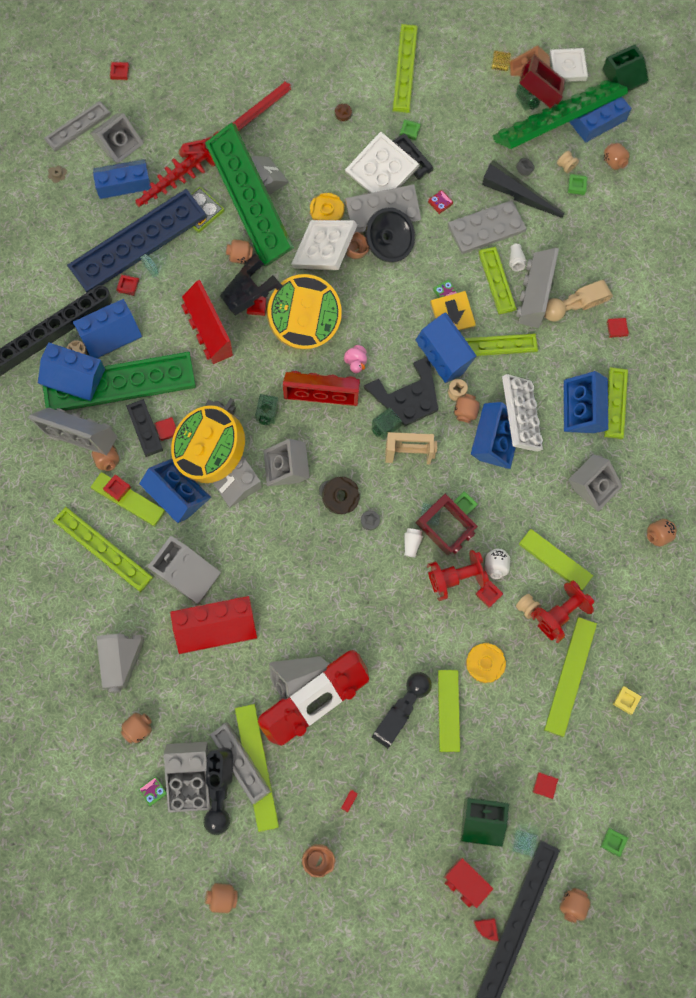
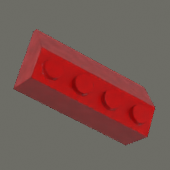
(207, 324)
(321, 388)
(213, 625)

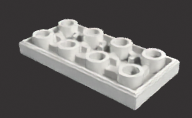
(522, 413)

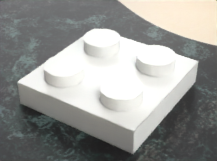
(569, 64)

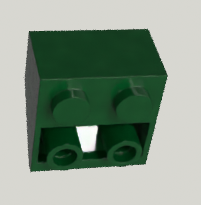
(627, 68)
(484, 822)

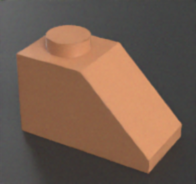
(518, 63)

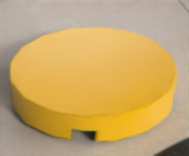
(326, 207)
(486, 663)

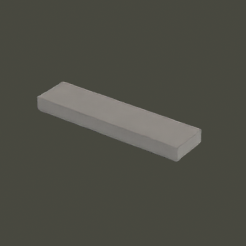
(77, 126)
(243, 767)

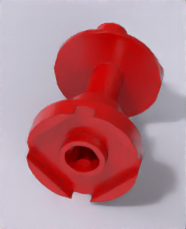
(450, 576)
(552, 621)

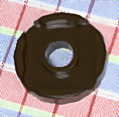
(330, 499)

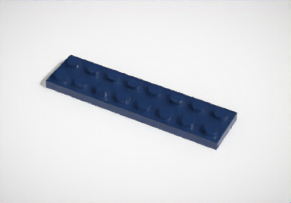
(136, 240)

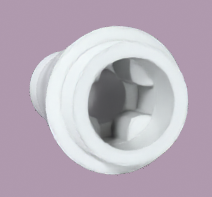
(517, 258)
(412, 542)

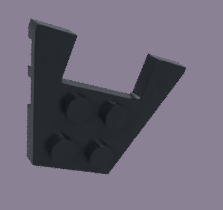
(242, 289)
(411, 401)

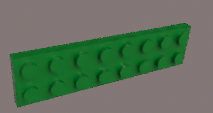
(559, 114)
(249, 194)
(131, 381)

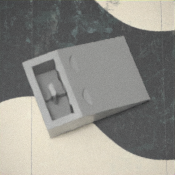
(183, 570)
(186, 776)

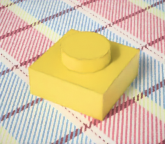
(627, 700)

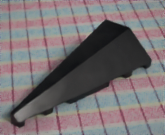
(504, 181)

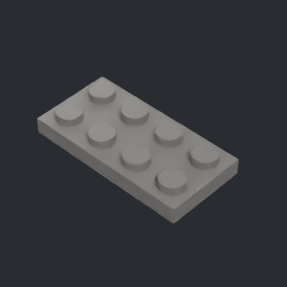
(362, 207)
(486, 227)

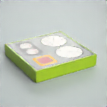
(210, 207)

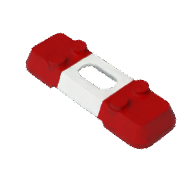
(289, 715)

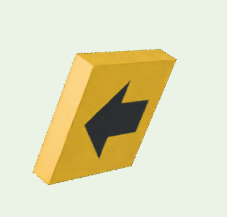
(457, 309)

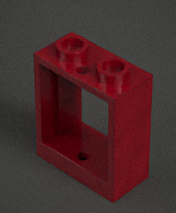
(542, 81)
(458, 514)

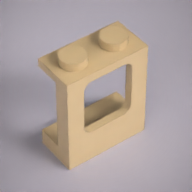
(395, 444)

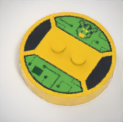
(304, 311)
(208, 444)

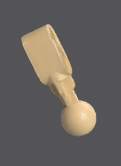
(583, 298)

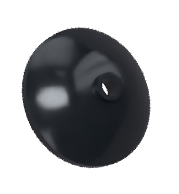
(398, 231)

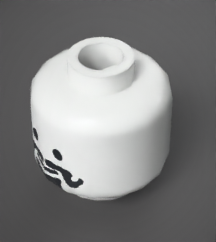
(497, 563)

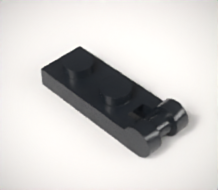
(408, 147)

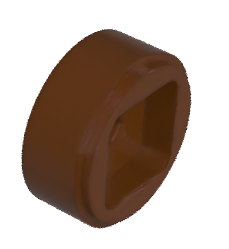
(343, 112)

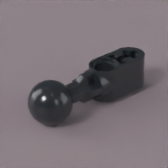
(417, 686)
(219, 764)

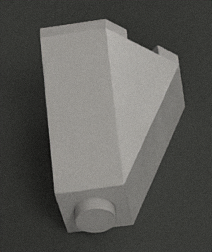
(117, 659)
(294, 674)

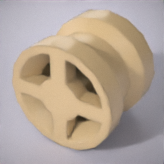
(567, 162)
(77, 346)
(454, 394)
(527, 605)

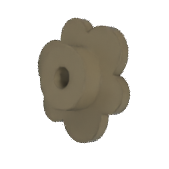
(56, 177)

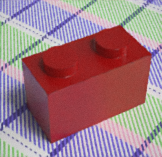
(467, 883)

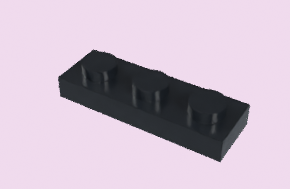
(144, 428)

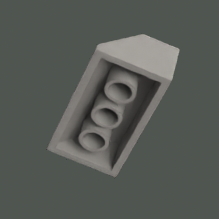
(537, 288)
(75, 429)

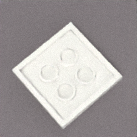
(382, 165)
(324, 244)

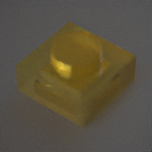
(501, 60)

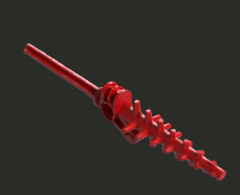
(196, 151)

